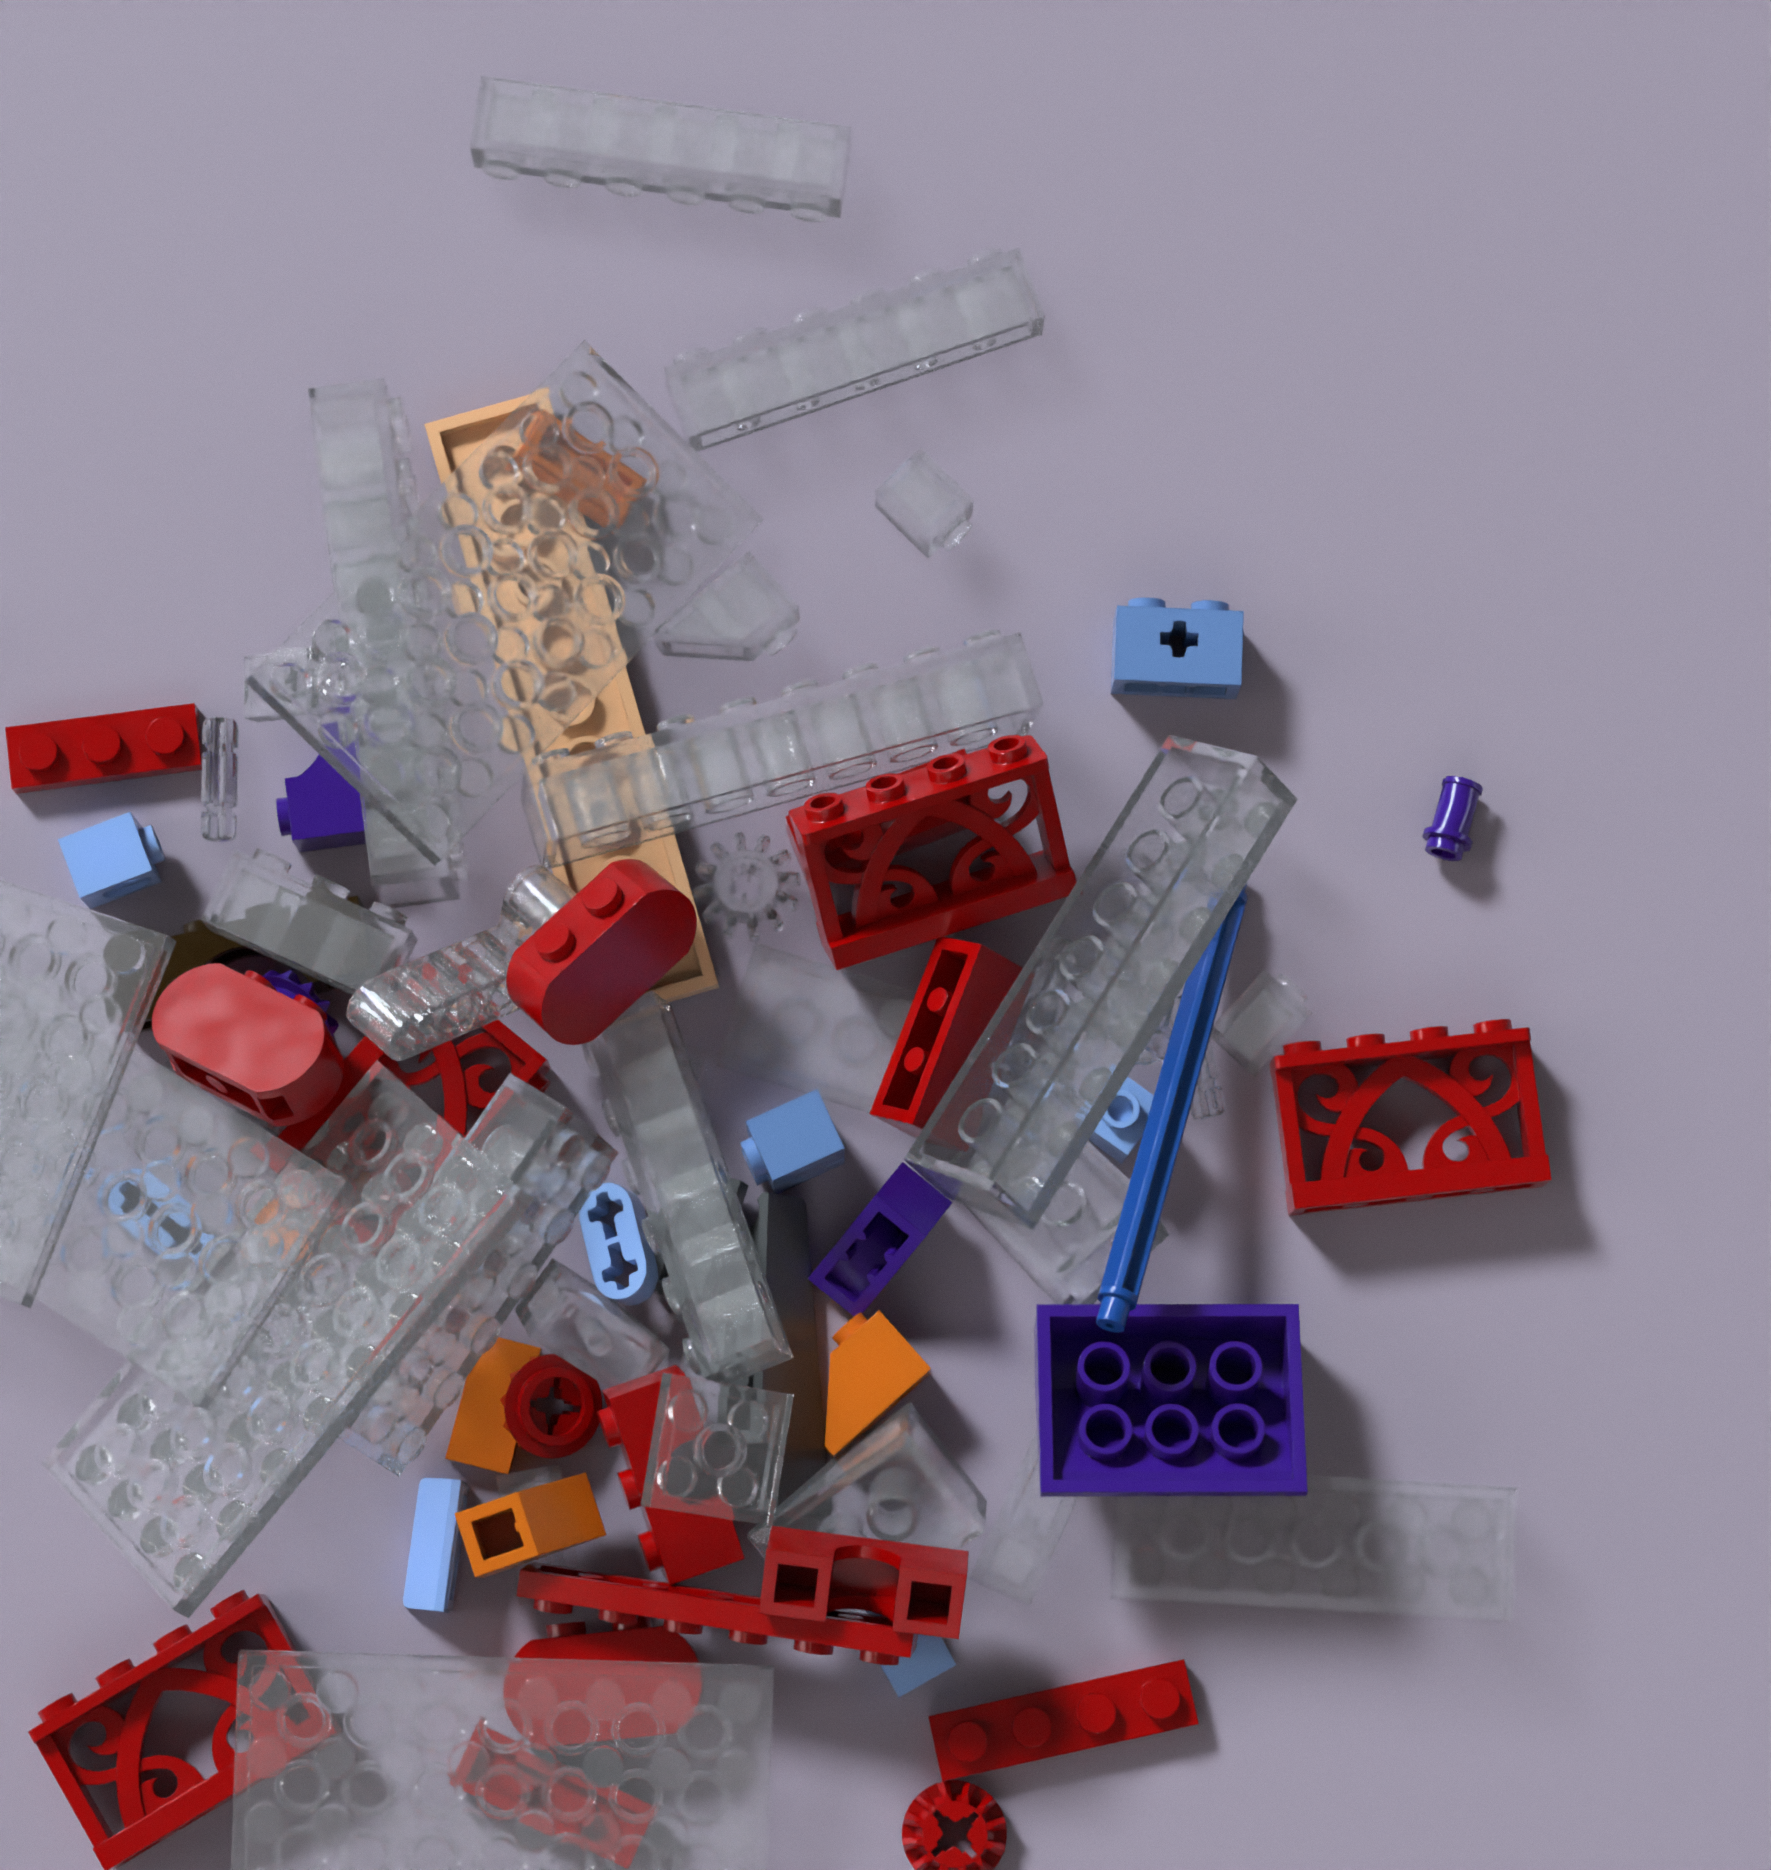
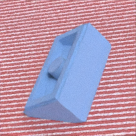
(435, 1545)

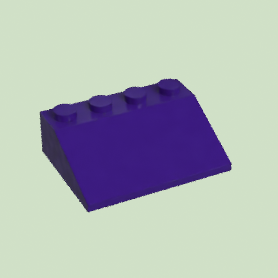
(1171, 1403)

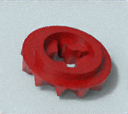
(566, 1430)
(956, 1801)

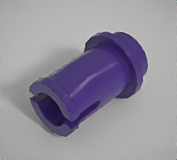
(1453, 819)

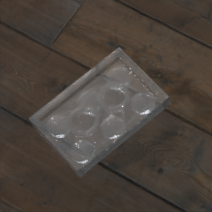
(814, 1027)

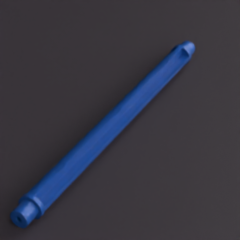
(1166, 1125)

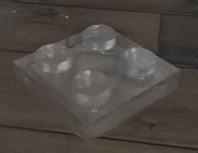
(717, 1449)

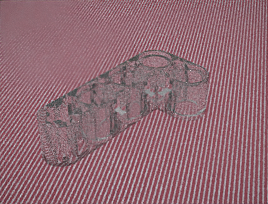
(459, 984)

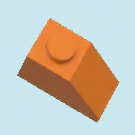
(867, 1377)

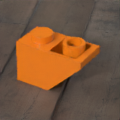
(530, 1525)

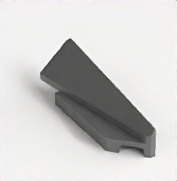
(784, 1253)

